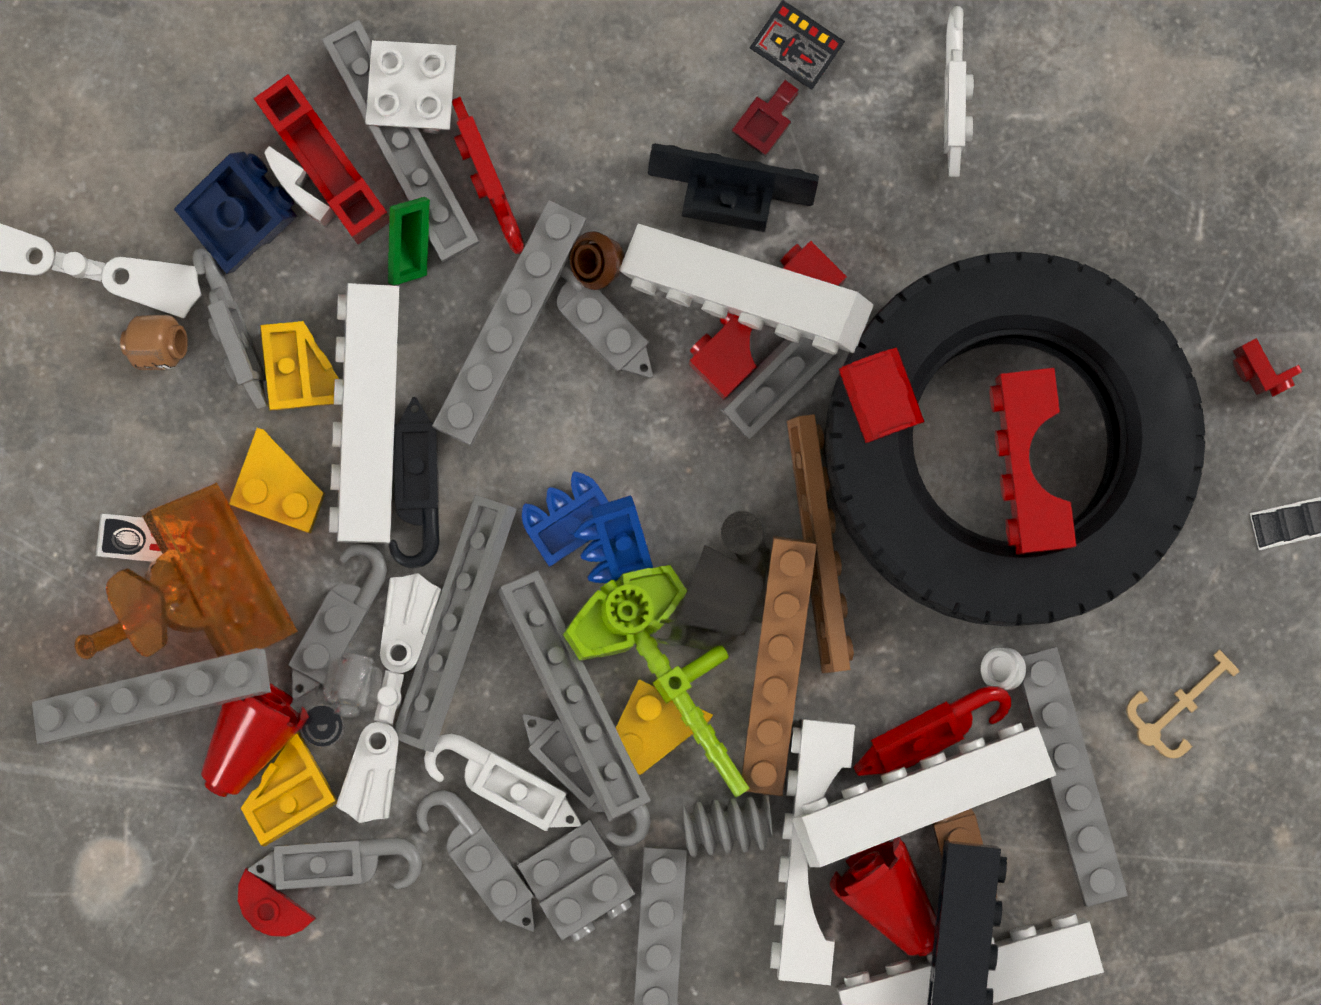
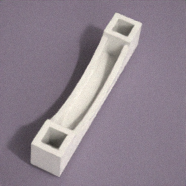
(803, 950)

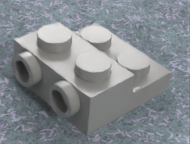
(577, 881)

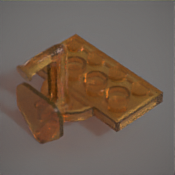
(208, 572)

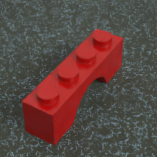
(322, 159)
(727, 356)
(1038, 518)

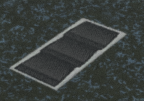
(1287, 523)

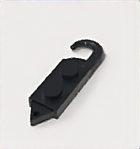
(417, 482)

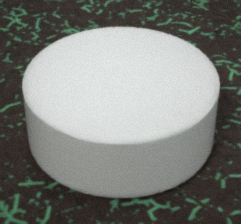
(1003, 668)

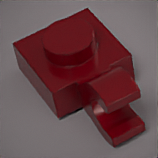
(763, 122)

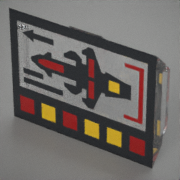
(797, 44)

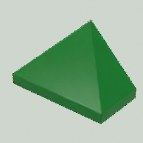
(408, 241)

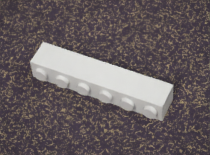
(746, 288)
(366, 413)
(922, 796)
(1024, 965)

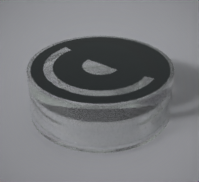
(323, 726)

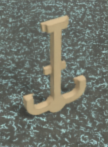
(1150, 734)

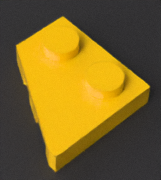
(295, 367)
(276, 486)
(651, 727)
(288, 794)

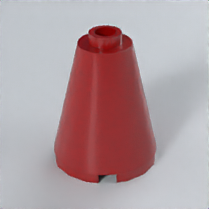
(247, 739)
(889, 895)

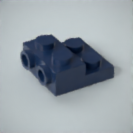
(236, 210)

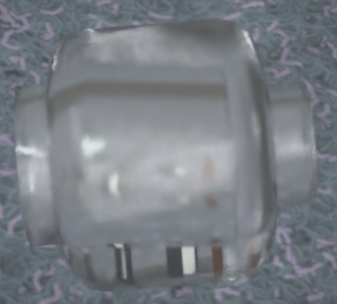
(352, 684)

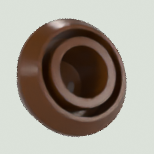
(596, 260)

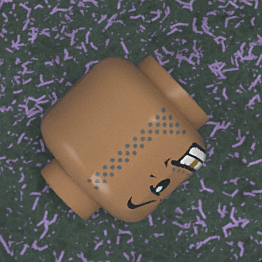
(154, 342)

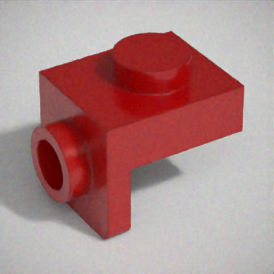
(1255, 367)

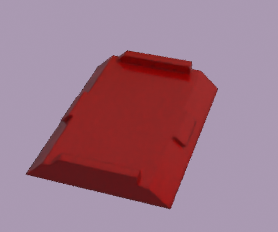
(881, 395)

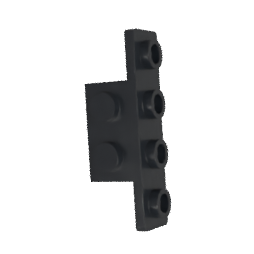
(730, 188)

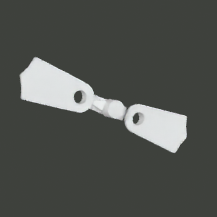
(151, 283)
(371, 774)

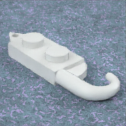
(958, 89)

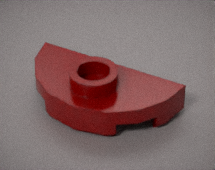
(269, 908)

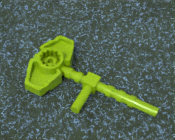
(626, 615)

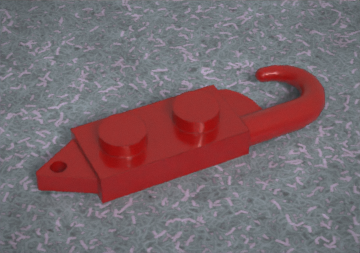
(486, 179)
(930, 732)

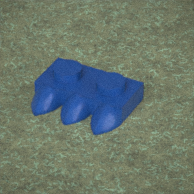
(554, 533)
(616, 541)

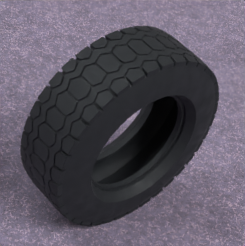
(1148, 415)

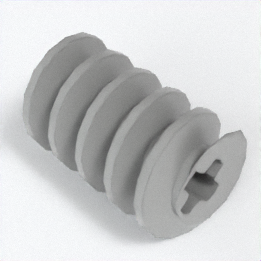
(727, 825)

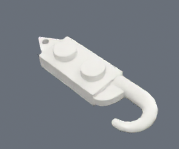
(506, 784)

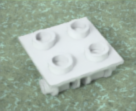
(411, 85)

